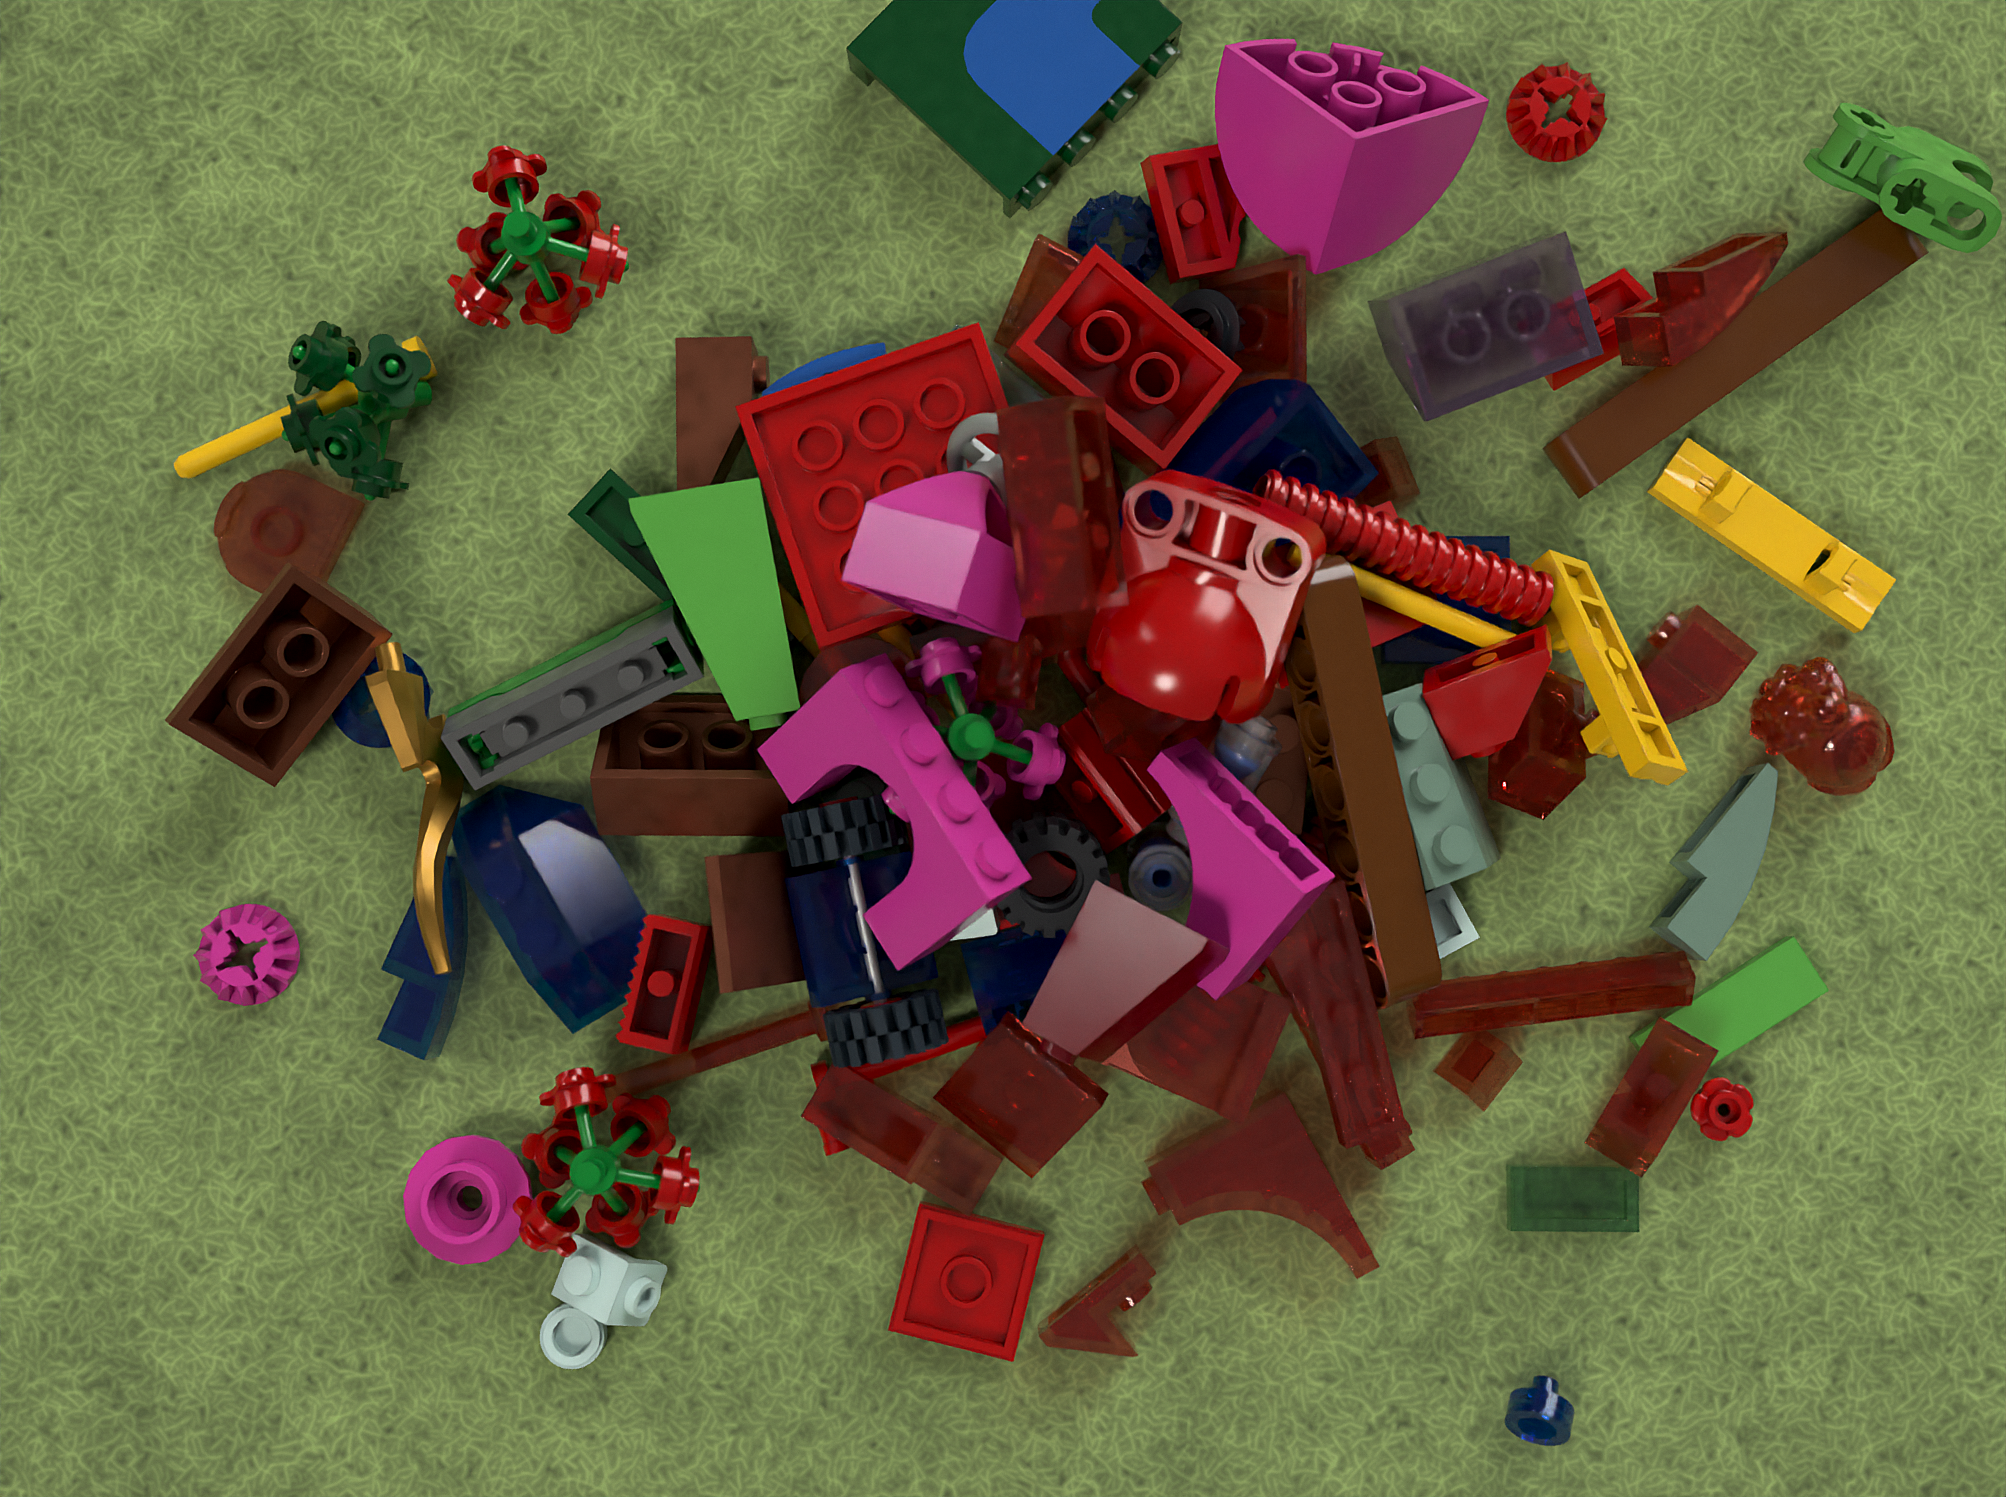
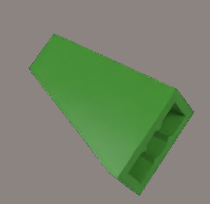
(724, 579)

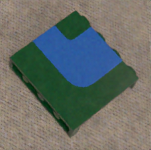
(1016, 79)

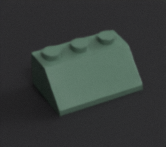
(1439, 795)

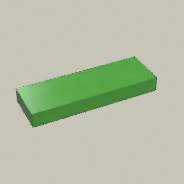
(1747, 999)

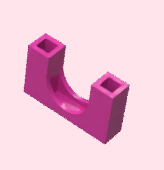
(959, 852)

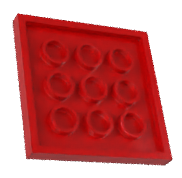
(855, 438)

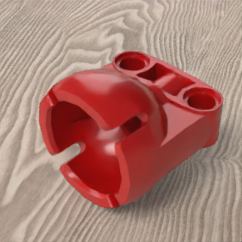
(1204, 599)

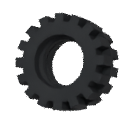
(1062, 835)

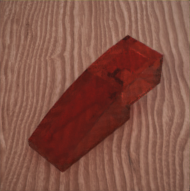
(1697, 299)
(903, 1137)

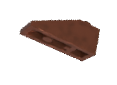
(710, 382)

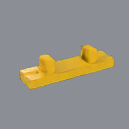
(1771, 535)
(1628, 712)

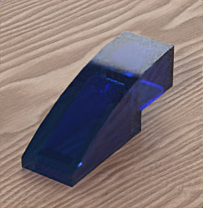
(426, 1000)

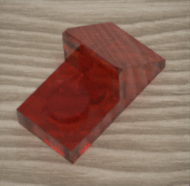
(1086, 1319)

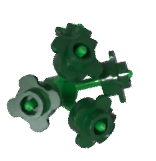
(349, 437)

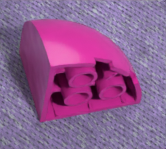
(1336, 146)

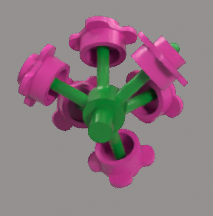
(1032, 756)

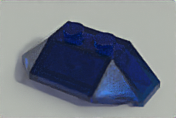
(553, 898)

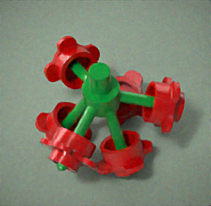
(523, 239)
(596, 1170)

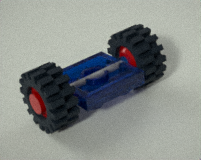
(838, 946)

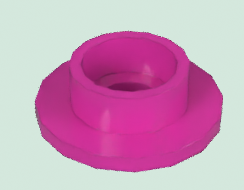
(436, 1203)

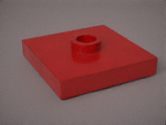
(966, 1281)

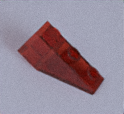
(1689, 664)

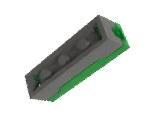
(573, 694)

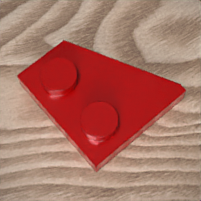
(1193, 212)

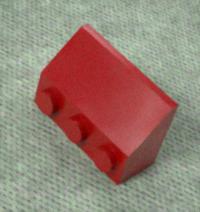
(1123, 343)

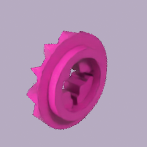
(274, 963)

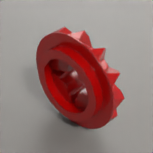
(1562, 139)

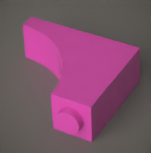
(1245, 864)

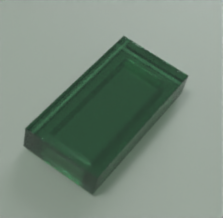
(1572, 1198)

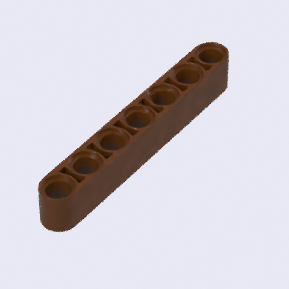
(1755, 339)
(1360, 786)

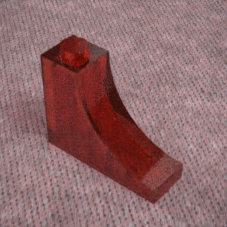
(1257, 1168)

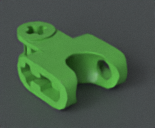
(1909, 176)

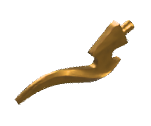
(419, 745)

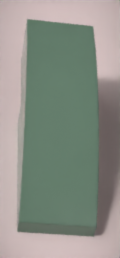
(1720, 865)

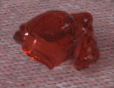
(1822, 727)

